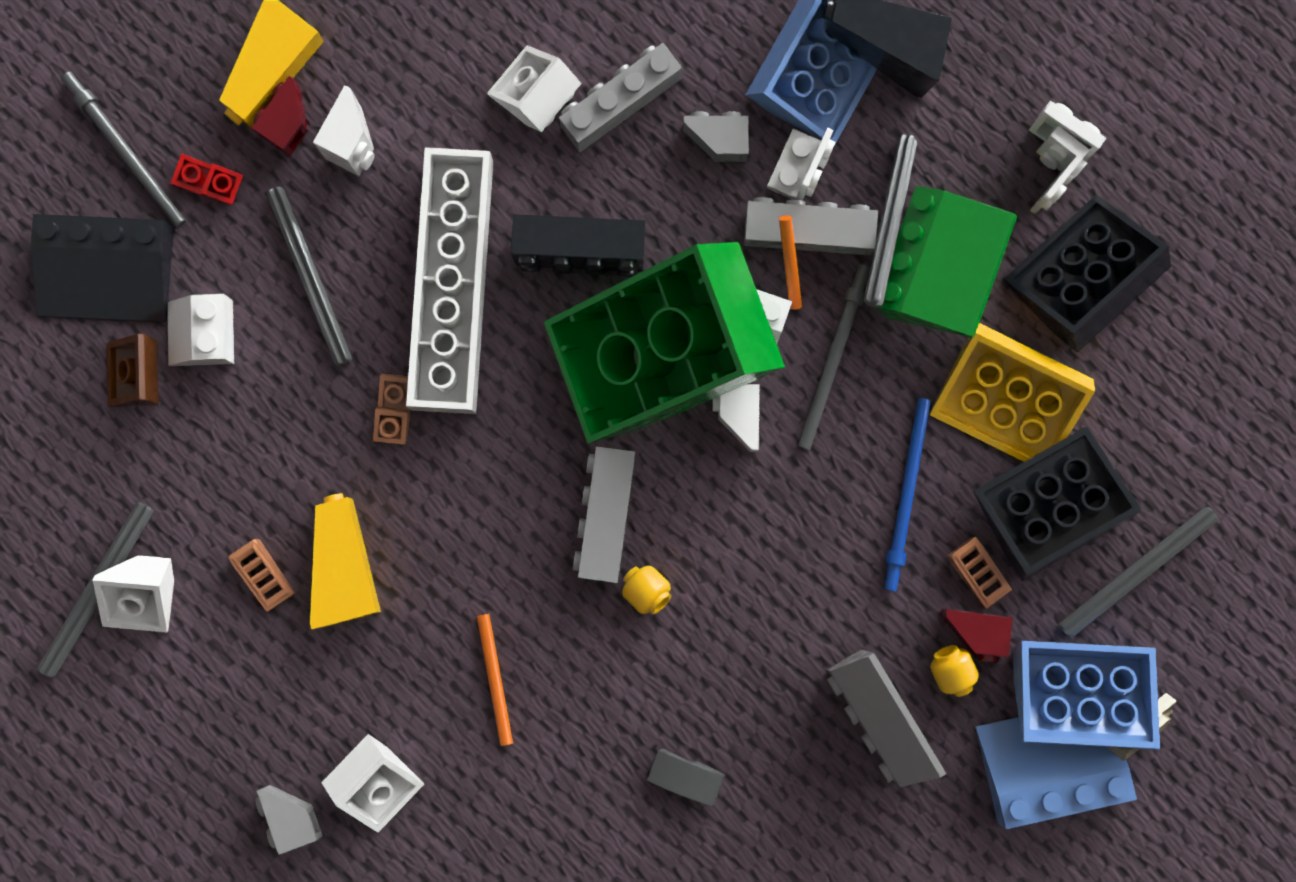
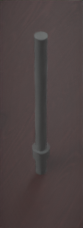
(87, 102)
(853, 298)

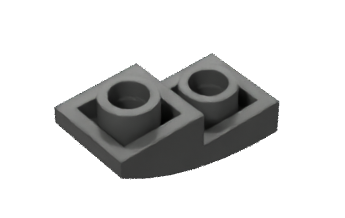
(686, 777)

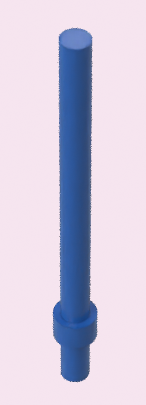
(896, 557)

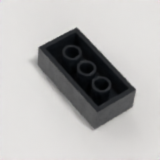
(578, 244)

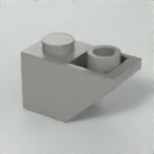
(721, 137)
(289, 819)

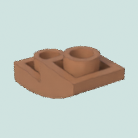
(392, 414)

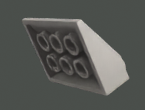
(884, 719)

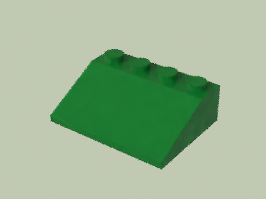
(945, 261)

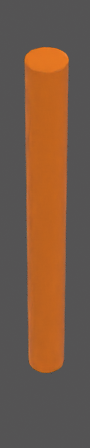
(494, 679)

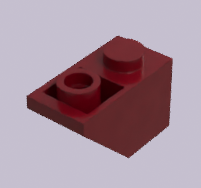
(283, 119)

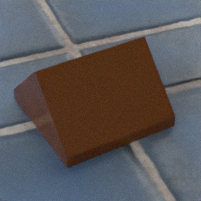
(132, 371)

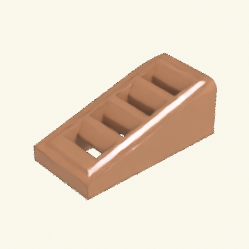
(963, 550)
(271, 568)

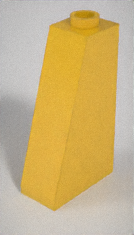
(272, 51)
(341, 569)

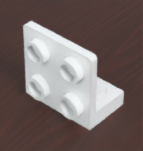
(1066, 155)
(798, 164)

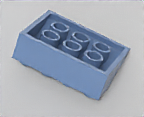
(811, 75)
(1087, 694)
(1048, 780)

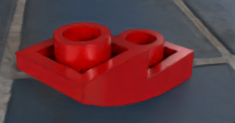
(206, 179)

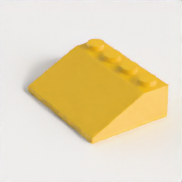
(1011, 395)

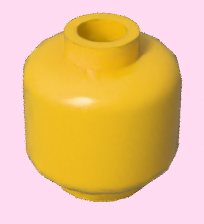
(646, 589)
(954, 670)

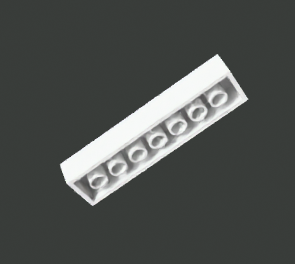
(450, 281)

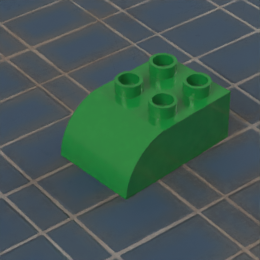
(664, 341)

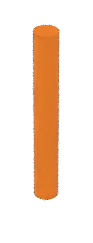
(790, 261)

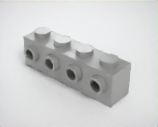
(620, 97)
(814, 227)
(606, 514)

